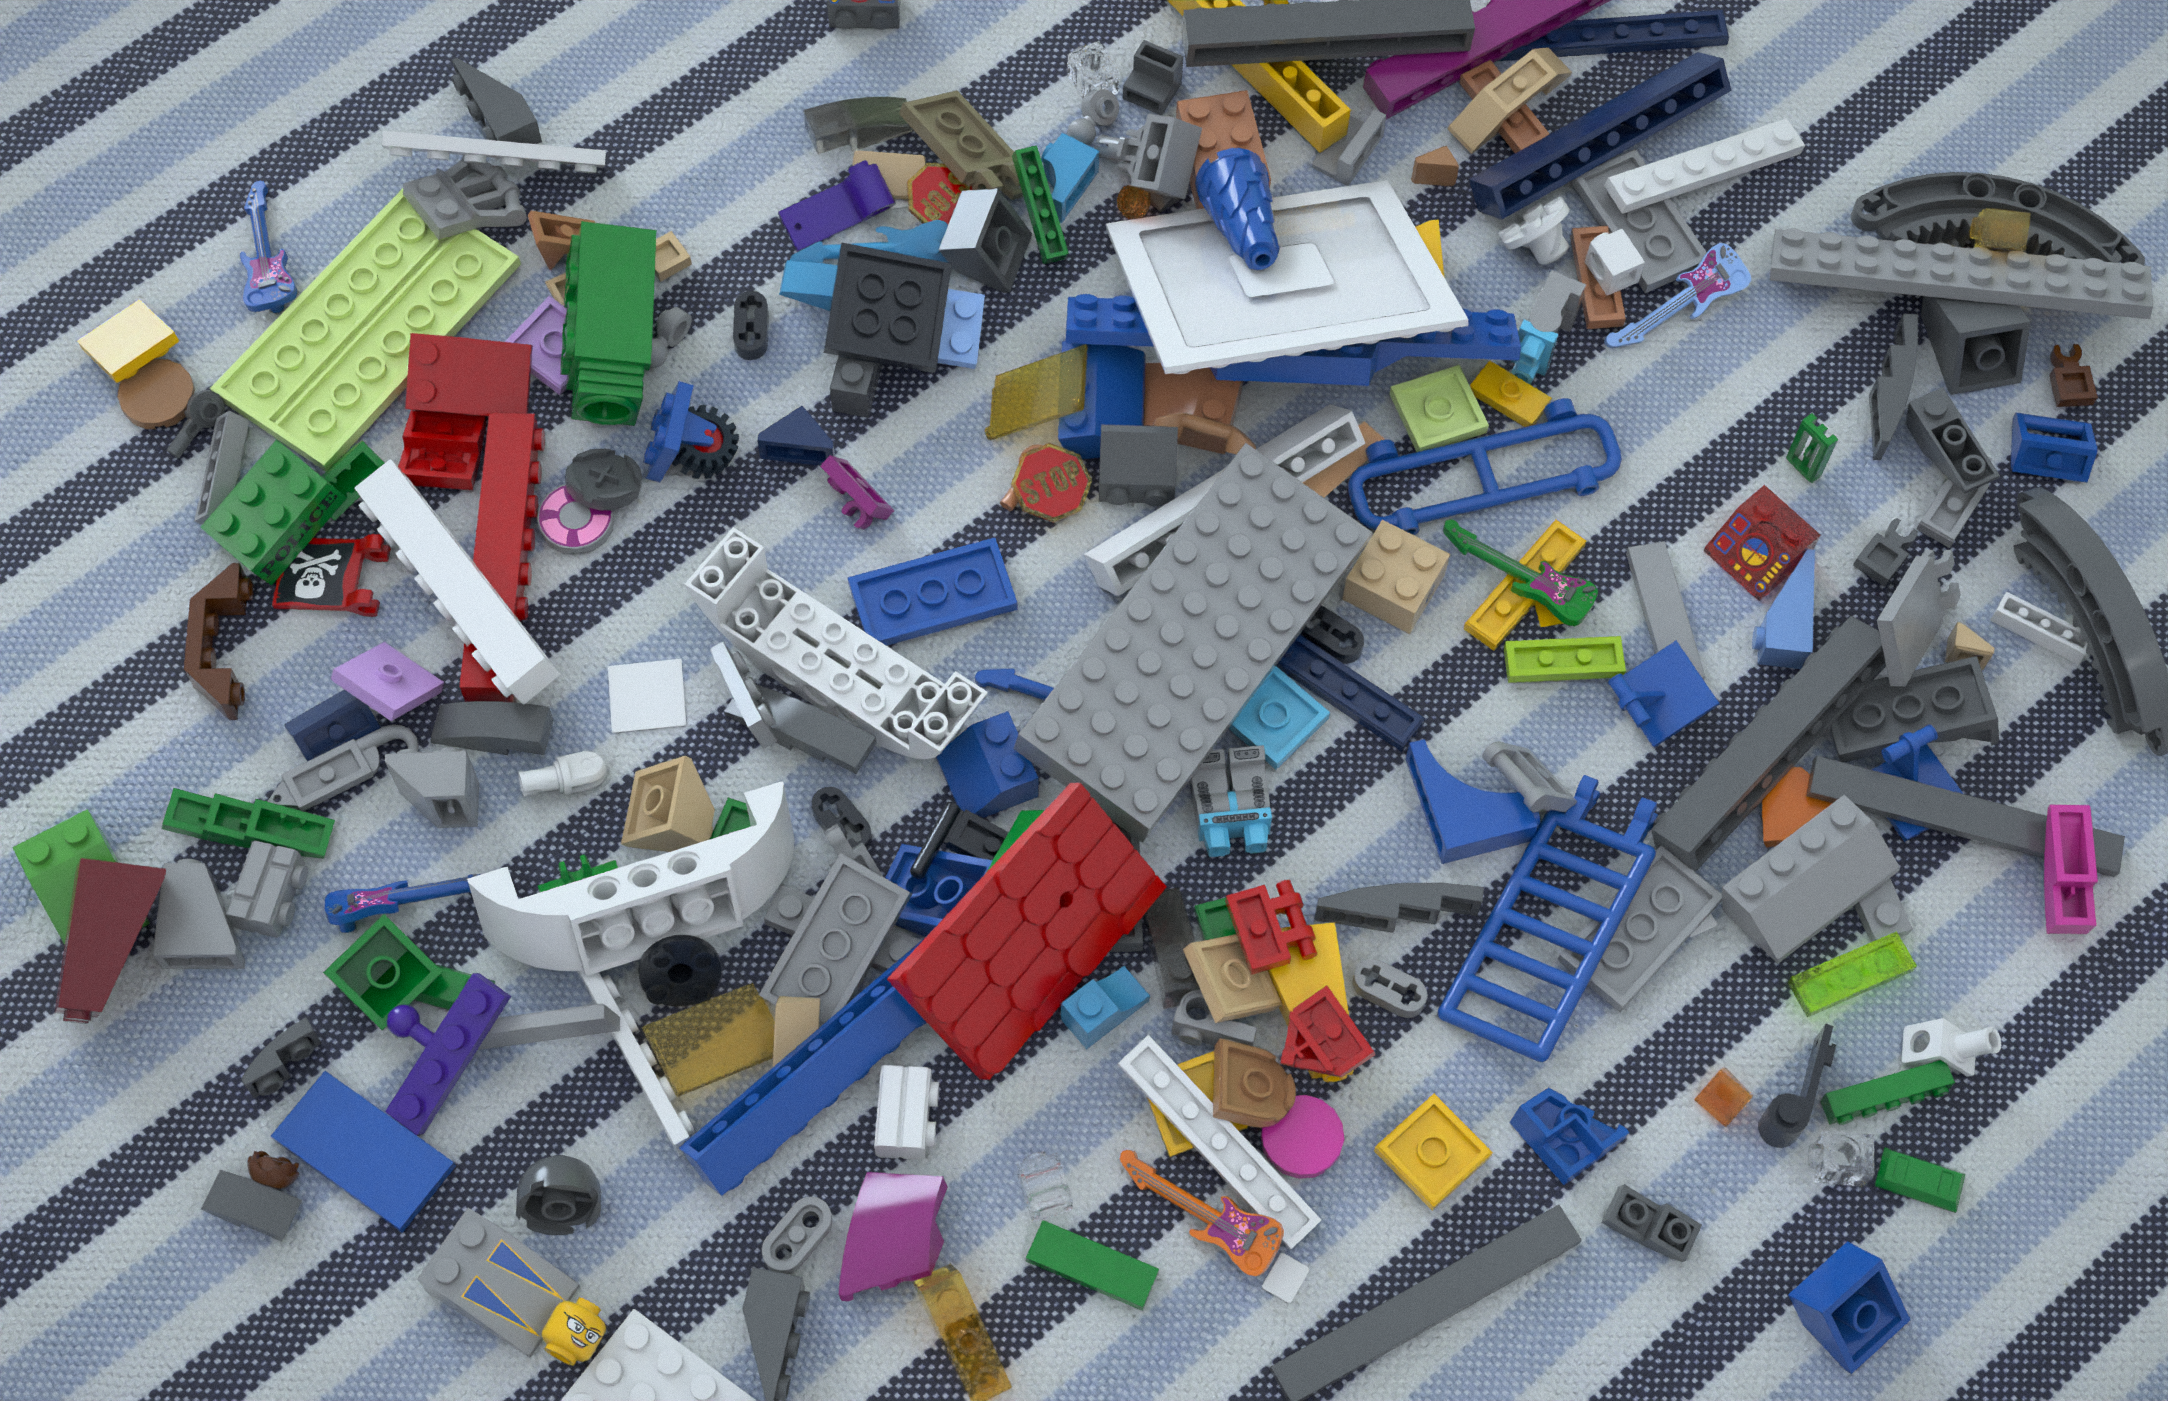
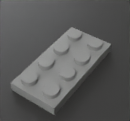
(1654, 230)
(1656, 924)
(838, 938)

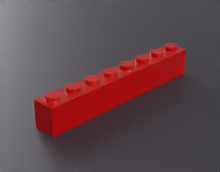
(505, 529)

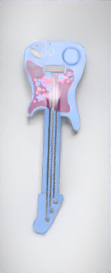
(1716, 276)

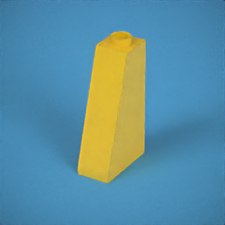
(1306, 977)

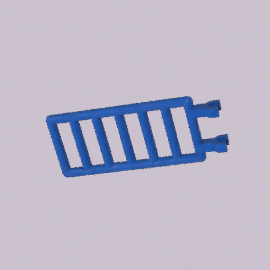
(1502, 913)

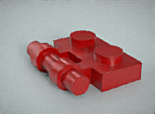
(1260, 931)

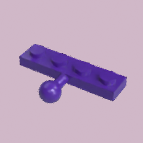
(445, 1051)

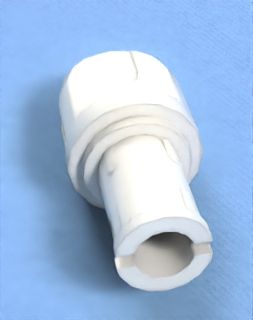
(567, 774)

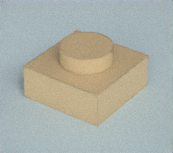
(670, 256)

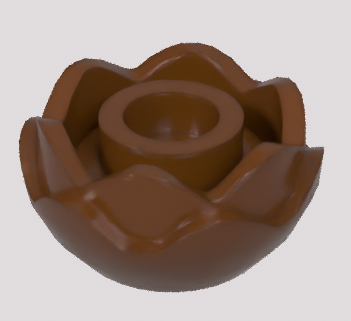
(272, 1171)

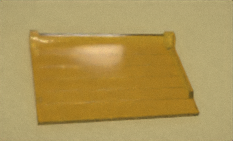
(1038, 393)
(713, 1039)

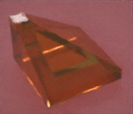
(1724, 1096)

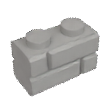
(266, 889)

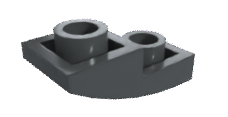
(268, 1069)
(251, 1204)
(1650, 1224)

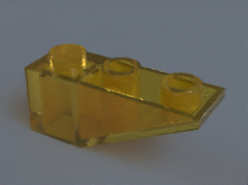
(962, 1333)

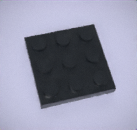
(887, 308)

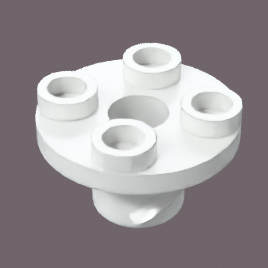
(1540, 231)

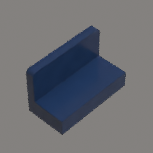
(331, 724)

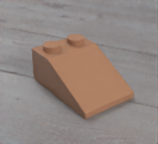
(1193, 394)

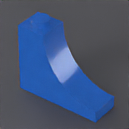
(1463, 817)

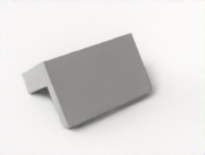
(1350, 153)

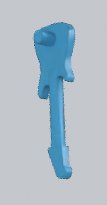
(918, 242)

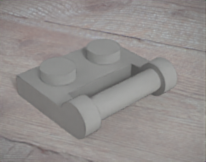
(1529, 777)

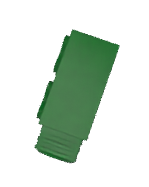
(608, 321)

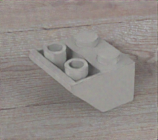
(438, 785)

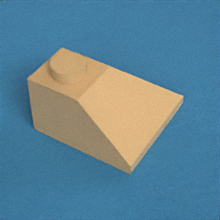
(668, 808)

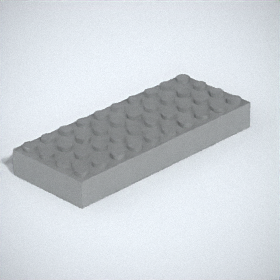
(1193, 641)

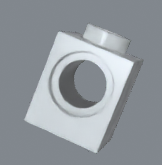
(1614, 261)

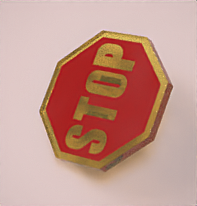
(934, 193)
(1051, 482)

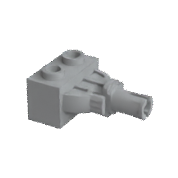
(1158, 157)

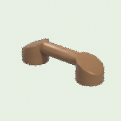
(1234, 436)

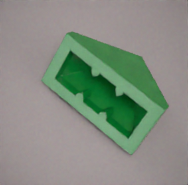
(350, 471)

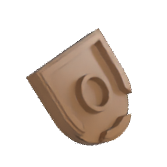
(1250, 1085)

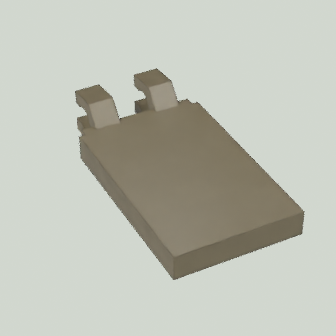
(964, 142)

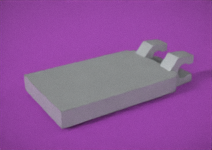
(1915, 614)

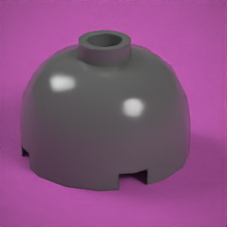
(558, 1195)

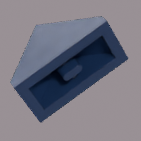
(795, 440)

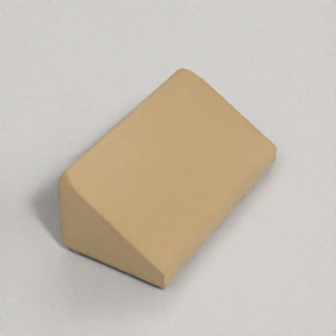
(894, 168)
(794, 1022)

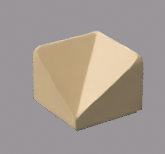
(1965, 643)

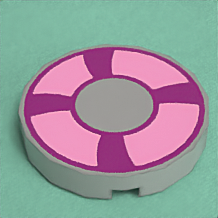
(572, 526)

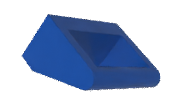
(2052, 455)

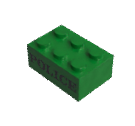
(273, 512)

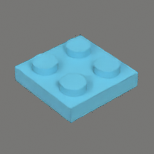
(1279, 718)

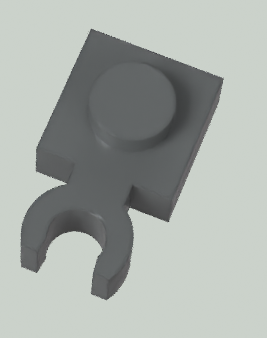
(1885, 554)

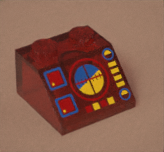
(1762, 542)

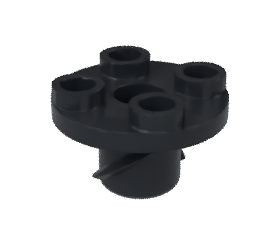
(679, 971)

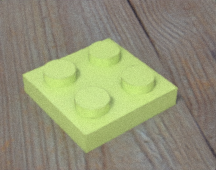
(1439, 409)

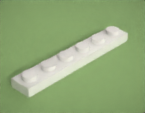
(478, 150)
(1704, 165)
(640, 1061)
(1217, 1140)

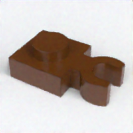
(2070, 382)

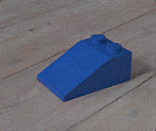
(939, 891)

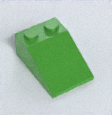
(52, 861)

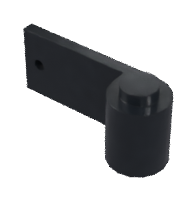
(1789, 1113)

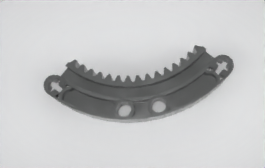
(1944, 205)
(2104, 608)

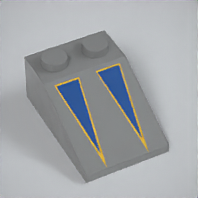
(496, 1281)

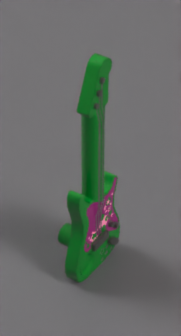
(1563, 595)

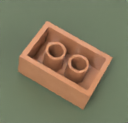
(1225, 124)

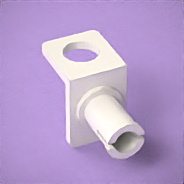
(1949, 1044)

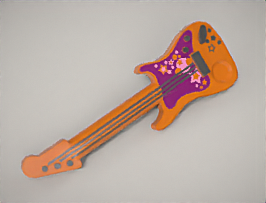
(1246, 1237)

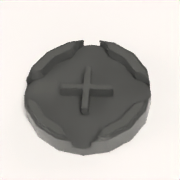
(603, 479)

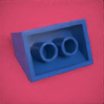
(1111, 397)

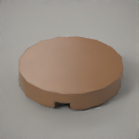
(156, 394)

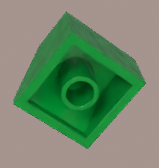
(382, 971)

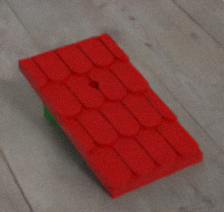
(1028, 930)

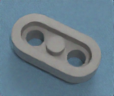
(794, 1235)

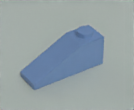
(1787, 629)

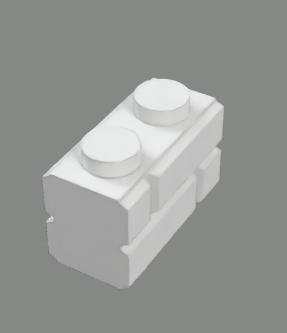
(904, 1112)

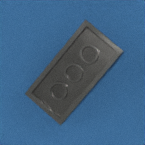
(1944, 695)

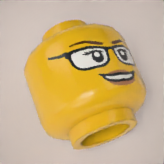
(573, 1331)

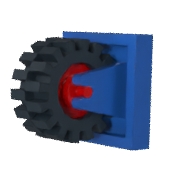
(689, 438)

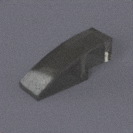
(855, 123)

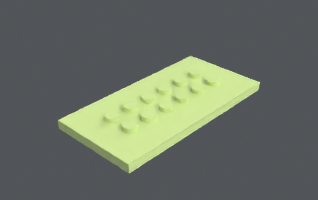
(346, 338)

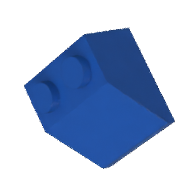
(986, 769)
(1850, 1305)

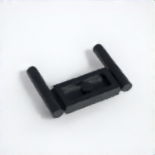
(963, 834)

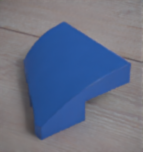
(1564, 1133)

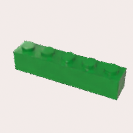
(1040, 204)
(1887, 1092)

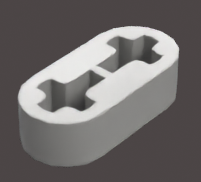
(1385, 996)

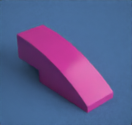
(2069, 870)

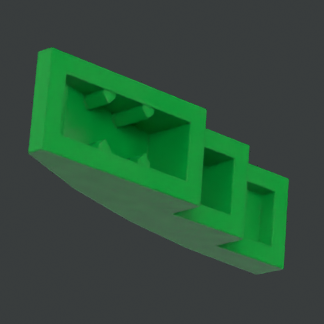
(242, 822)

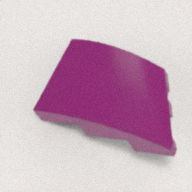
(892, 1232)

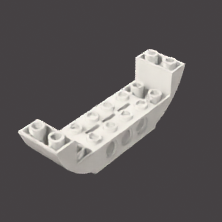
(827, 655)
(628, 909)

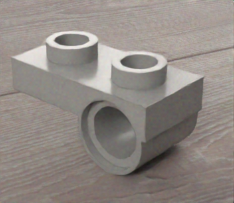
(1206, 1030)

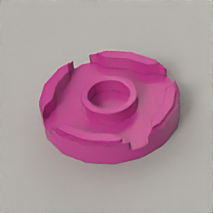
(1305, 1139)

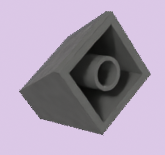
(1976, 342)

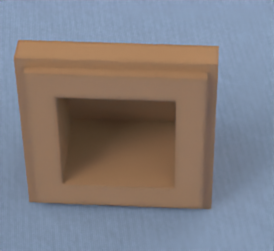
(1435, 168)

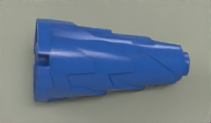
(1238, 201)

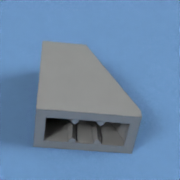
(193, 921)

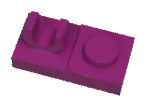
(847, 479)

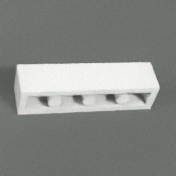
(2040, 627)

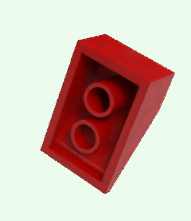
(467, 375)

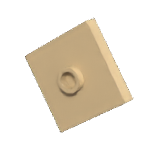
(1227, 981)

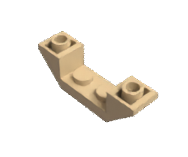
(1507, 93)

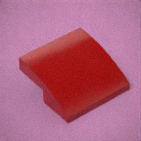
(442, 449)

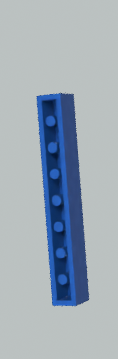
(802, 1084)

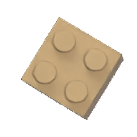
(1395, 576)

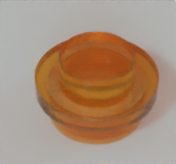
(1133, 202)

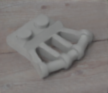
(448, 211)

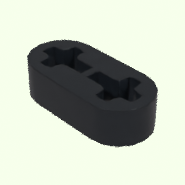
(743, 325)
(1331, 632)
(847, 815)

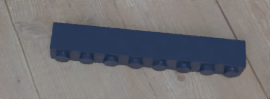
(1600, 135)

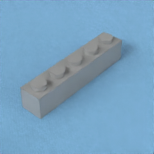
(222, 463)

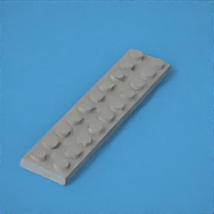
(1962, 273)

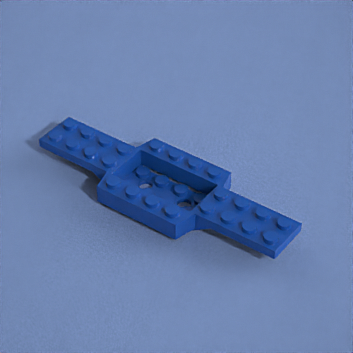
(1486, 337)

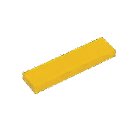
(1505, 609)

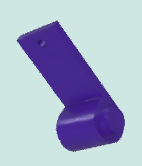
(839, 207)

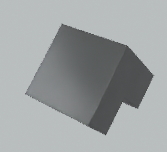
(1154, 77)

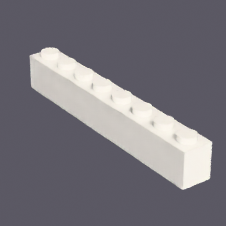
(1299, 451)
(457, 583)

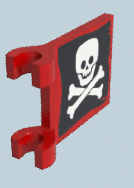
(329, 574)

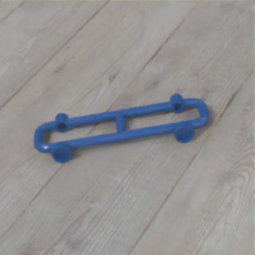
(1560, 419)

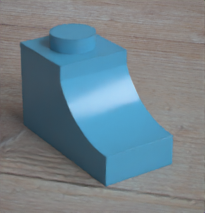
(1070, 170)
(1102, 1006)

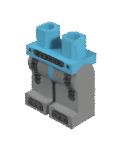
(1553, 309)
(1236, 812)

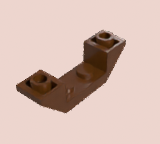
(220, 597)

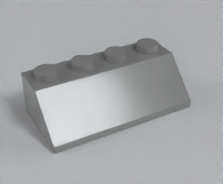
(1809, 879)

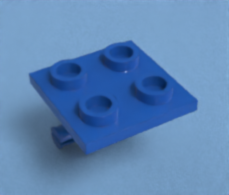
(1664, 694)
(1915, 761)

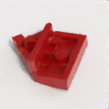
(1324, 1037)

